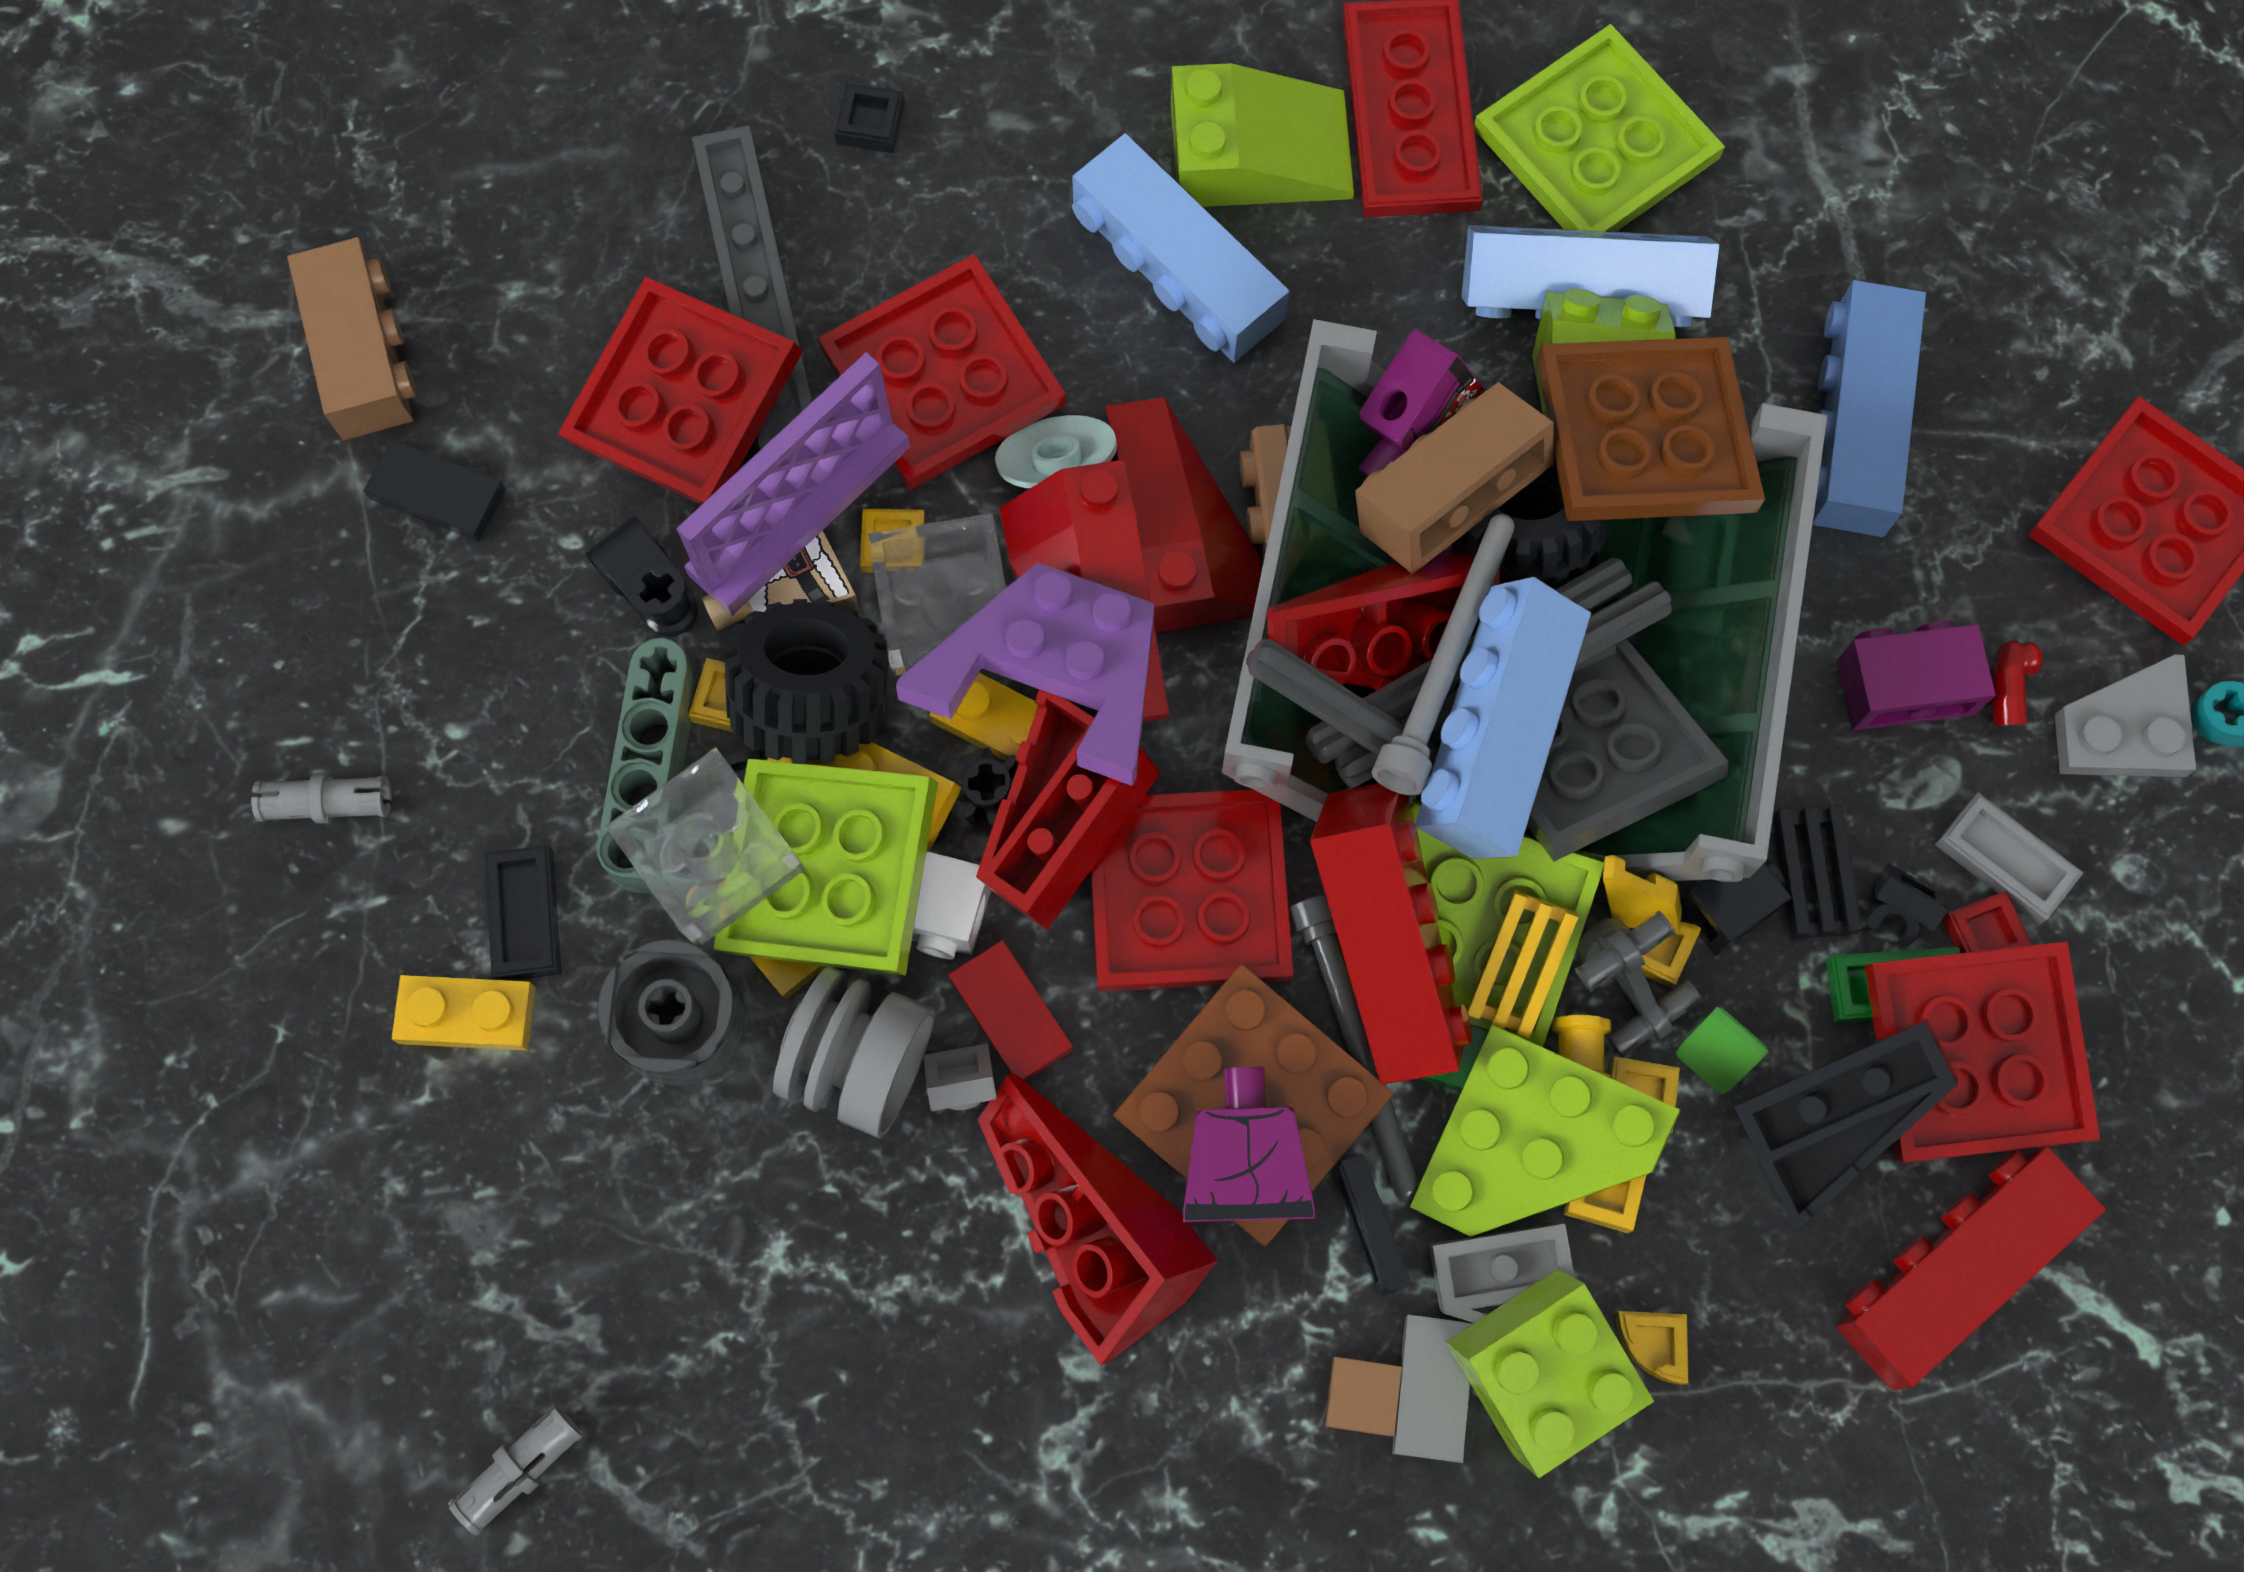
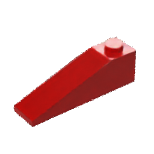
(1089, 528)
(1189, 537)
(1375, 622)
(1106, 1232)

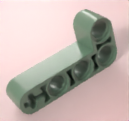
(646, 764)

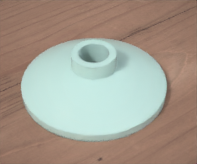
(1052, 446)

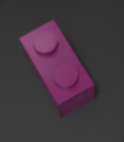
(1915, 675)

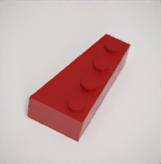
(1390, 933)

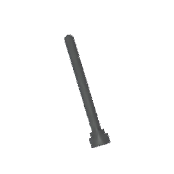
(1315, 924)

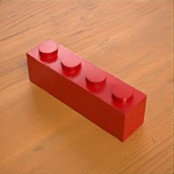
(1968, 1267)

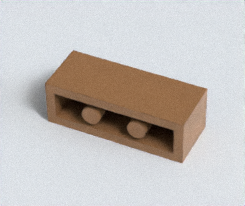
(352, 338)
(1455, 477)

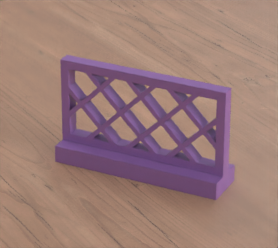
(803, 483)

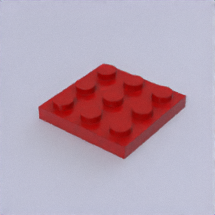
(950, 367)
(680, 392)
(2153, 521)
(1193, 893)
(2010, 1038)

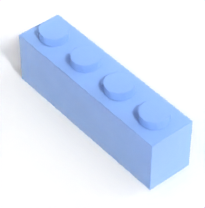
(1178, 249)
(1519, 265)
(1503, 719)

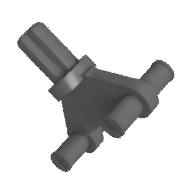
(1611, 950)

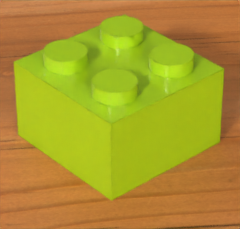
(1549, 1372)

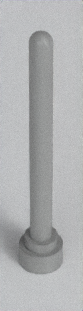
(1406, 762)

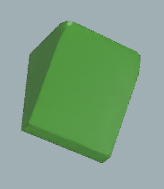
(1721, 1050)

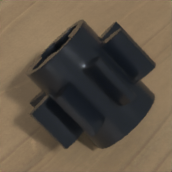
(978, 780)

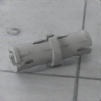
(321, 798)
(515, 1470)

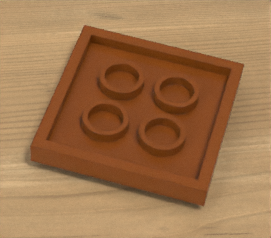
(1649, 429)
(1303, 1070)

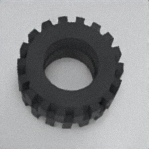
(1545, 547)
(806, 681)

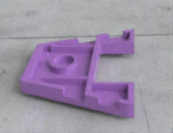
(1059, 639)

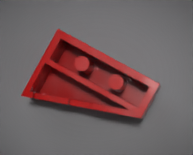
(1055, 815)

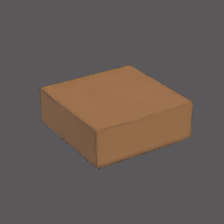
(1363, 1396)

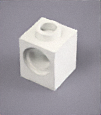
(949, 907)

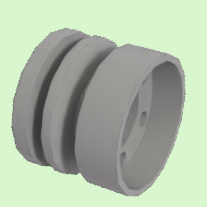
(842, 1047)

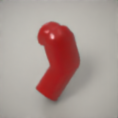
(2008, 678)

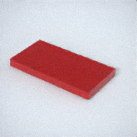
(1411, 108)

